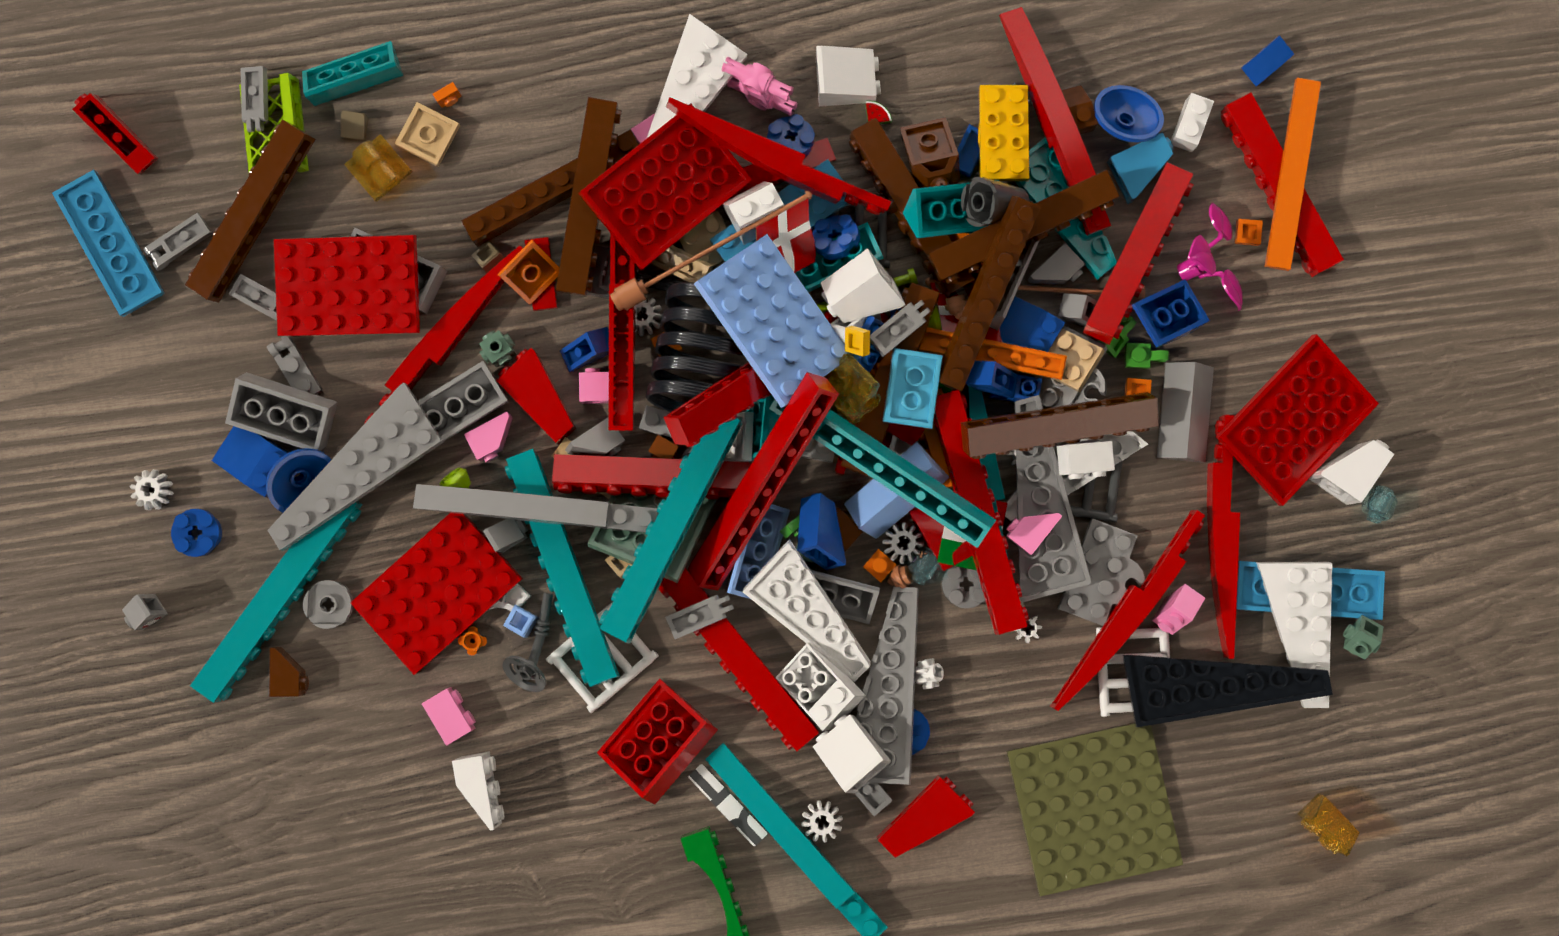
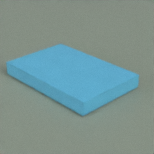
(912, 388)

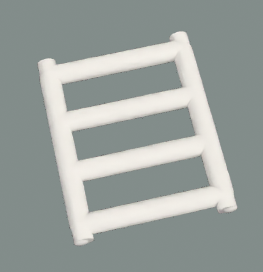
(1106, 684)
(611, 687)

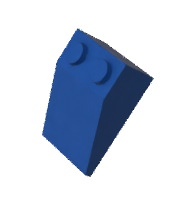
(1171, 313)
(1029, 326)
(248, 457)

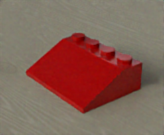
(657, 742)

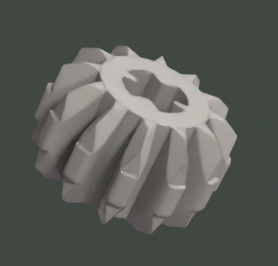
(895, 539)

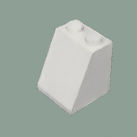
(846, 75)
(751, 207)
(861, 289)
(1354, 471)
(850, 754)

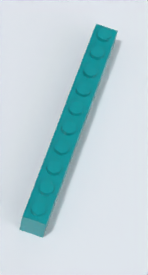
(901, 477)
(667, 532)
(564, 577)
(270, 606)

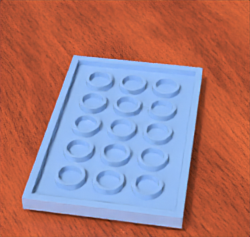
(772, 318)

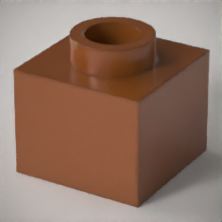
(663, 448)

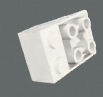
(819, 687)
(477, 784)

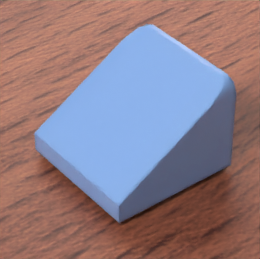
(521, 621)

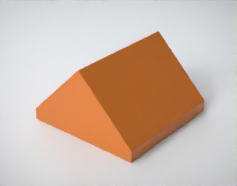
(530, 272)

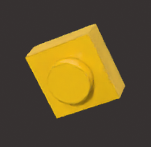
(857, 340)

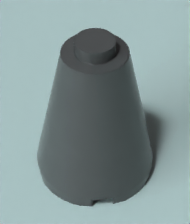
(988, 200)

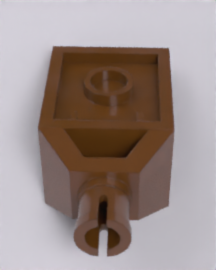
(931, 153)

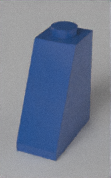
(820, 532)

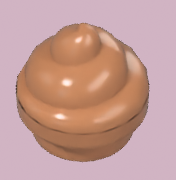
(956, 305)
(900, 577)

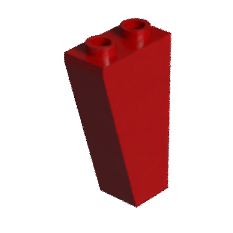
(114, 132)
(535, 392)
(926, 816)

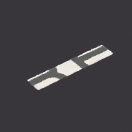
(727, 805)

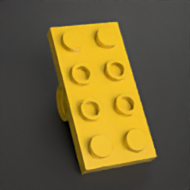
(1004, 132)

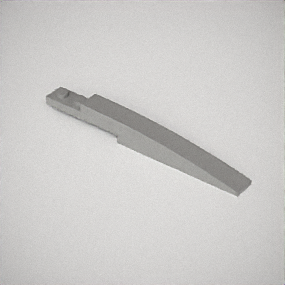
(533, 508)

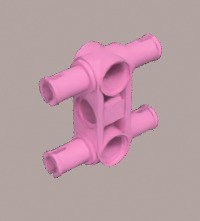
(759, 86)

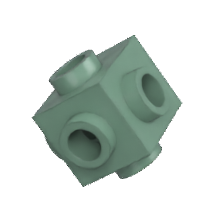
(503, 354)
(1363, 637)

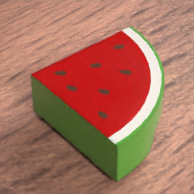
(877, 111)

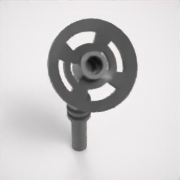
(529, 667)

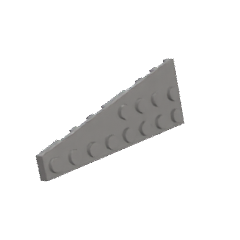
(379, 450)
(1059, 559)
(890, 687)

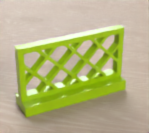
(292, 113)

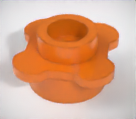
(465, 640)

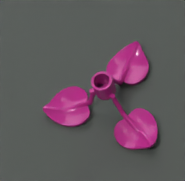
(1202, 259)

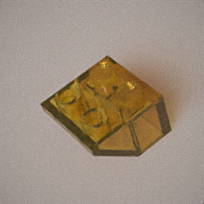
(1329, 824)

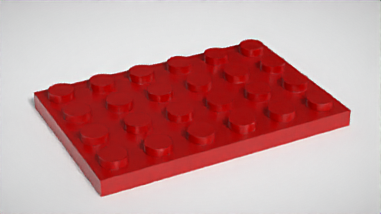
(664, 189)
(347, 285)
(1297, 420)
(436, 591)

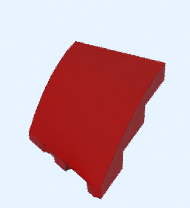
(932, 534)

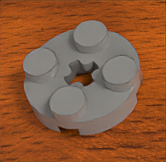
(957, 594)
(318, 614)

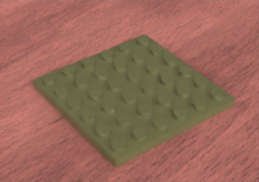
(1094, 808)

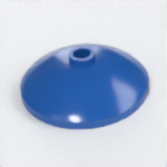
(1128, 113)
(281, 484)

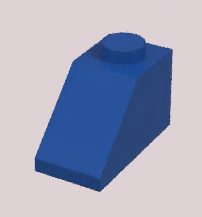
(586, 349)
(992, 378)

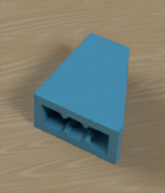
(1139, 164)

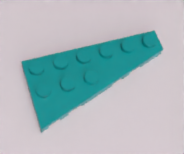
(1048, 179)

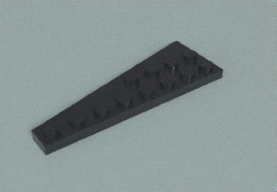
(1188, 688)

